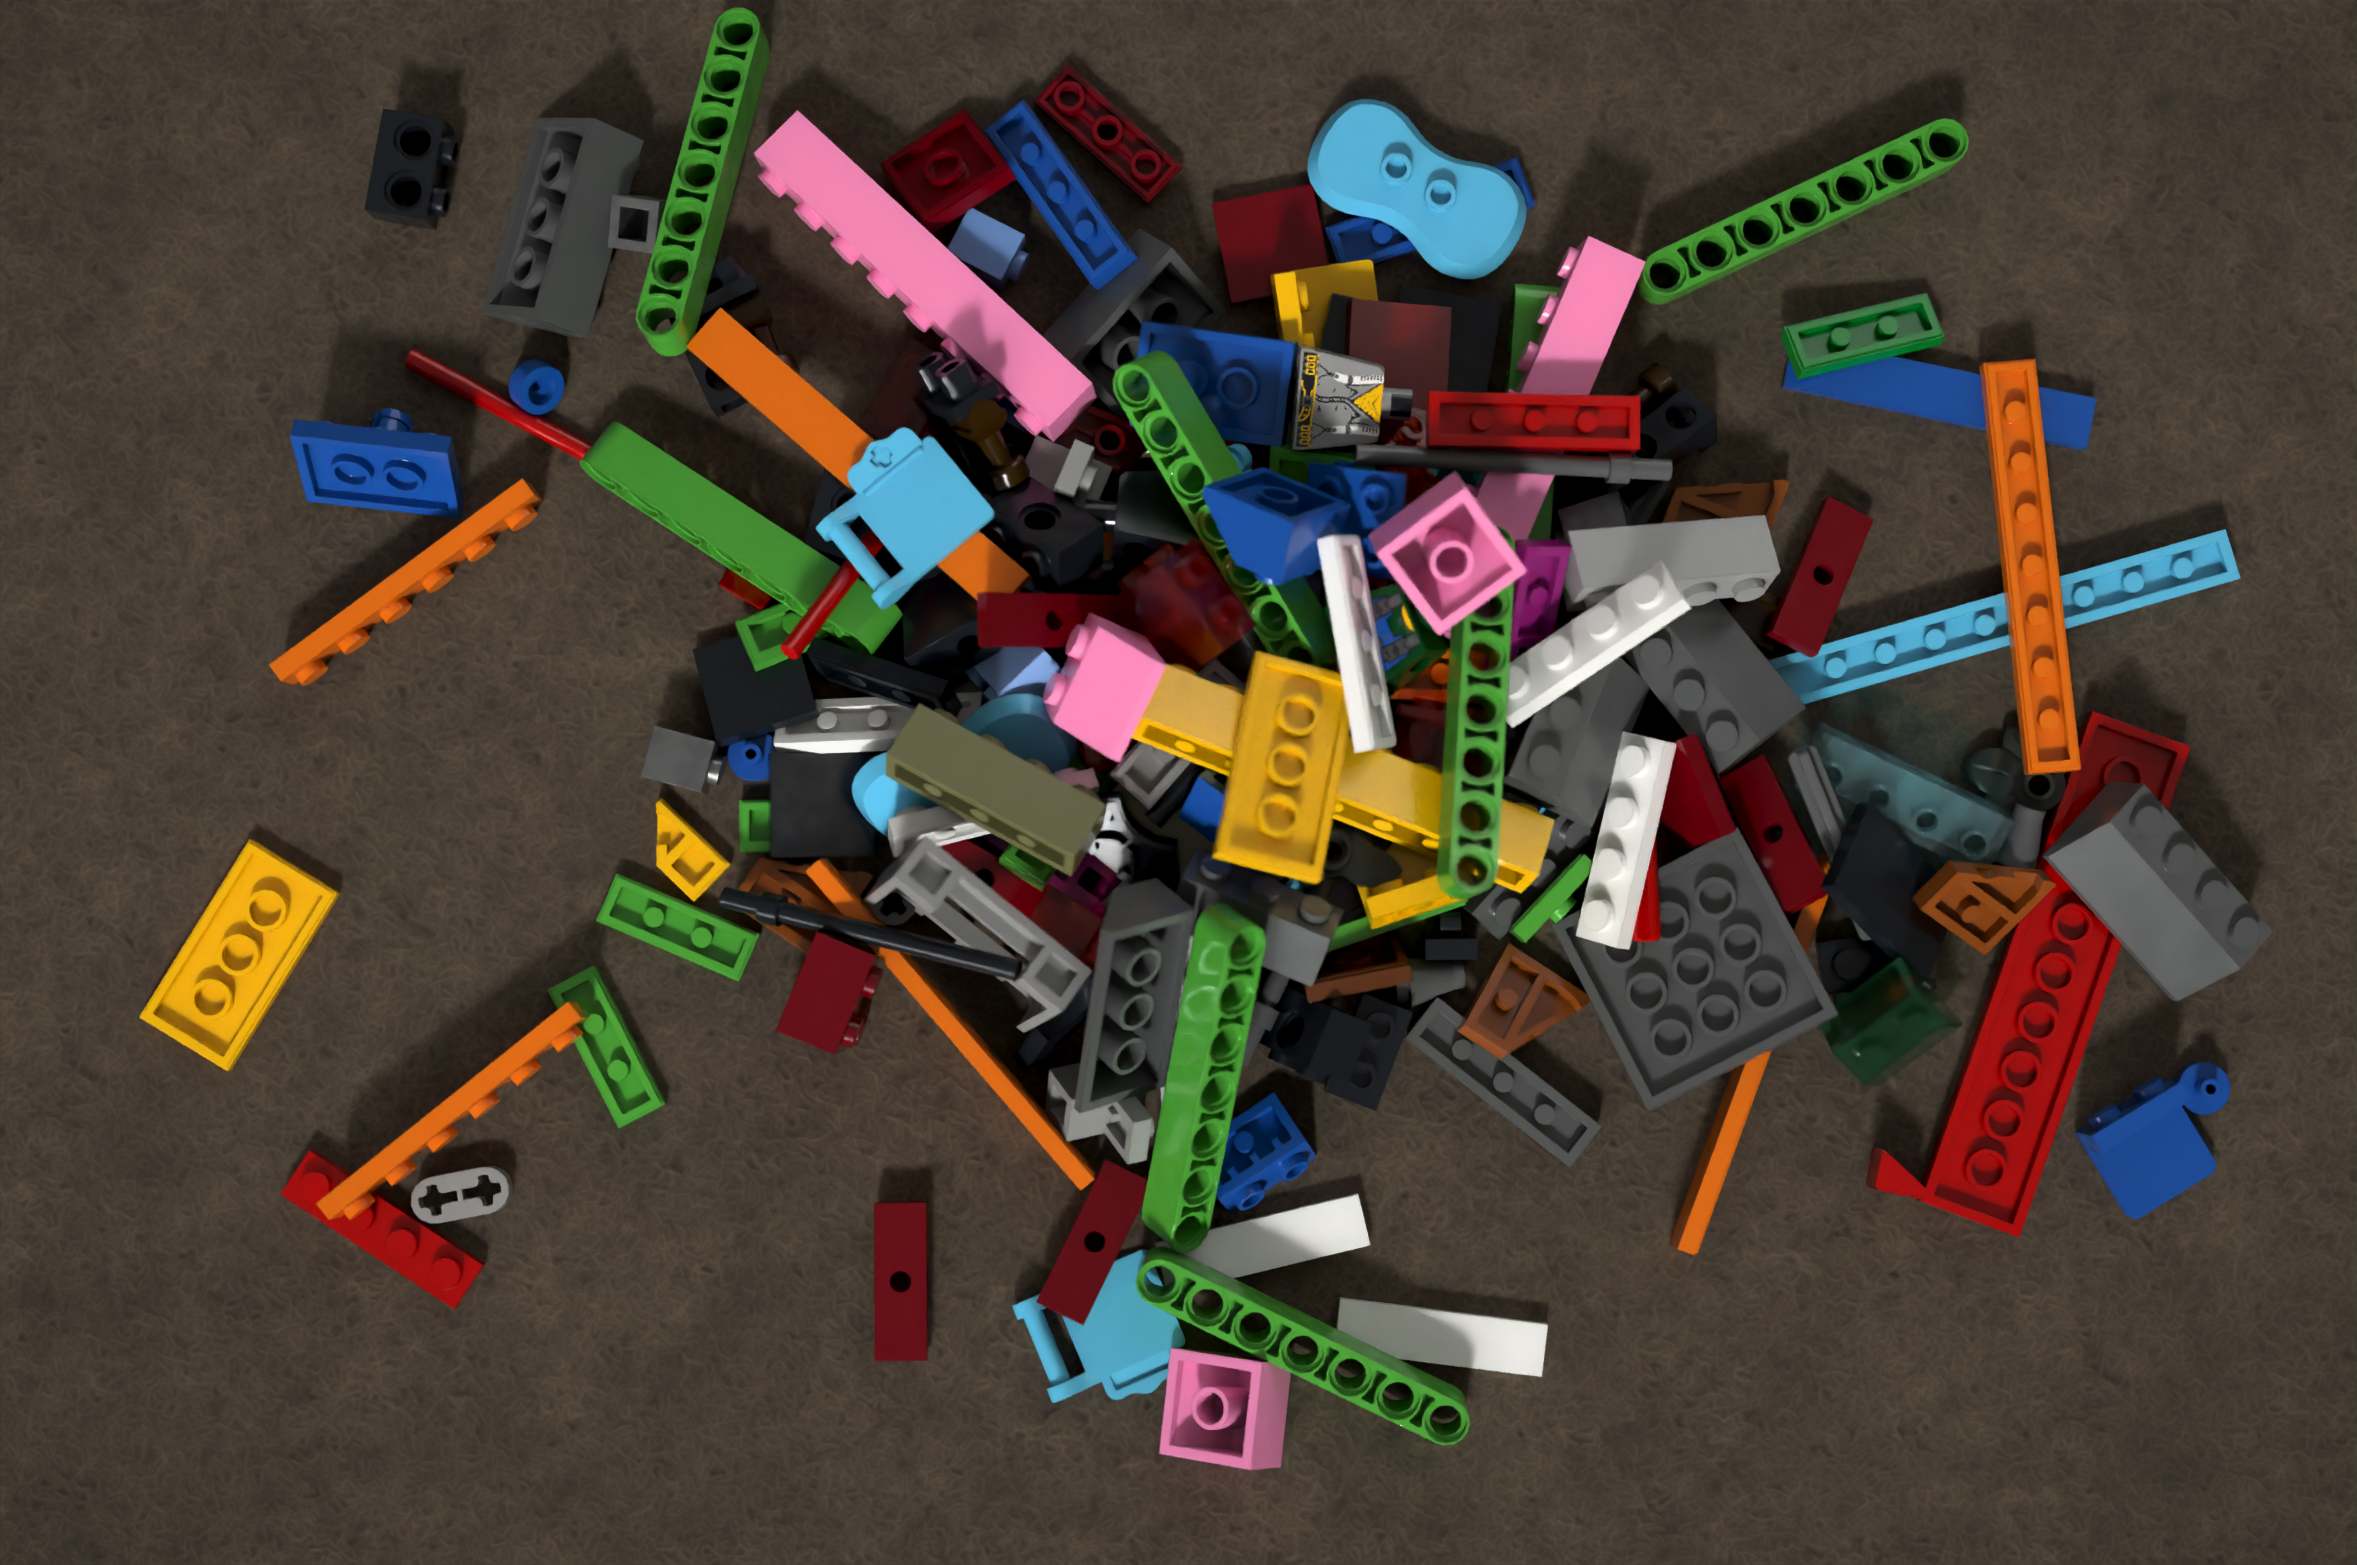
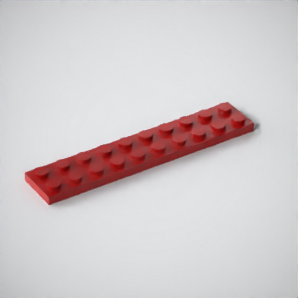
(2039, 1006)

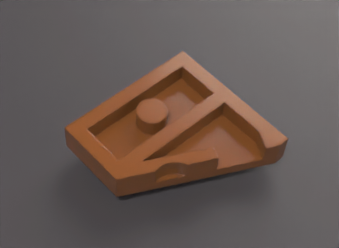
(1518, 1003)

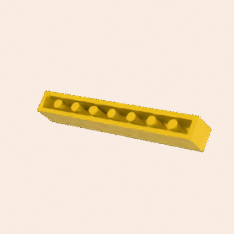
(1375, 786)

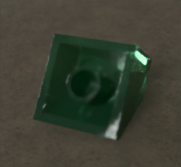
(1888, 1023)

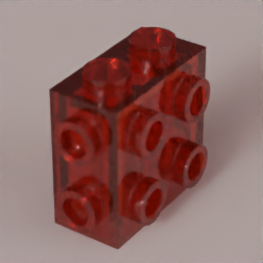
(1181, 606)

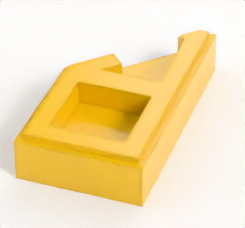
(685, 853)

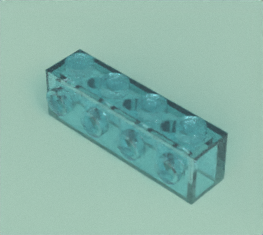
(1918, 803)

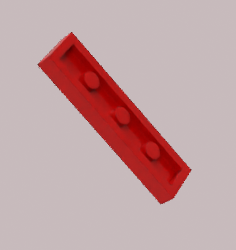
(1532, 421)
(388, 1233)

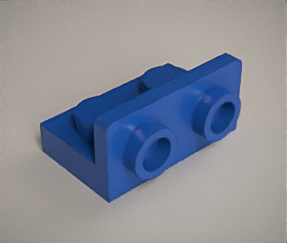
(1260, 1153)

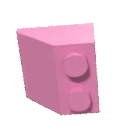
(1446, 553)
(1103, 685)
(1225, 1409)

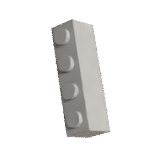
(1703, 556)

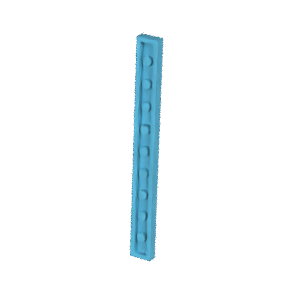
(1984, 626)

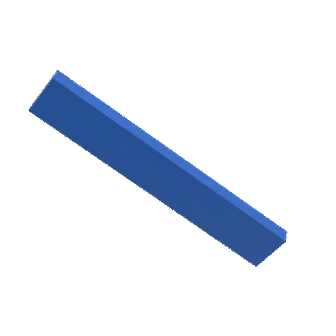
(1942, 396)

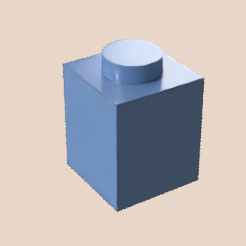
(990, 249)

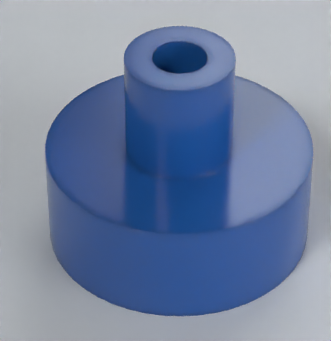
(536, 386)
(751, 769)
(2206, 1085)

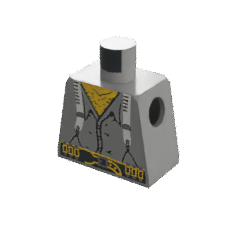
(1341, 400)

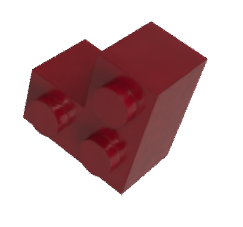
(829, 995)

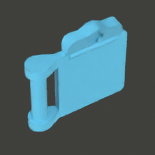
(913, 504)
(1120, 1344)

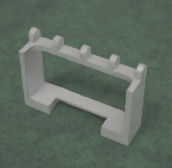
(925, 879)

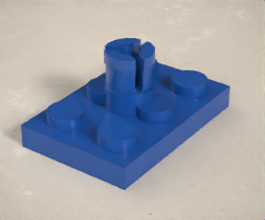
(1236, 376)
(378, 466)

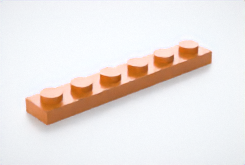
(391, 597)
(438, 1127)

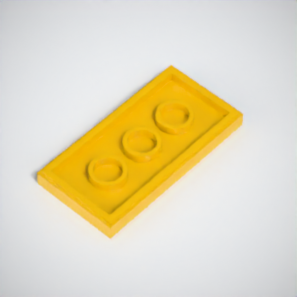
(1284, 769)
(239, 955)

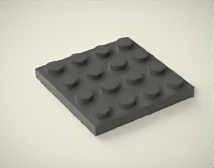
(1715, 983)

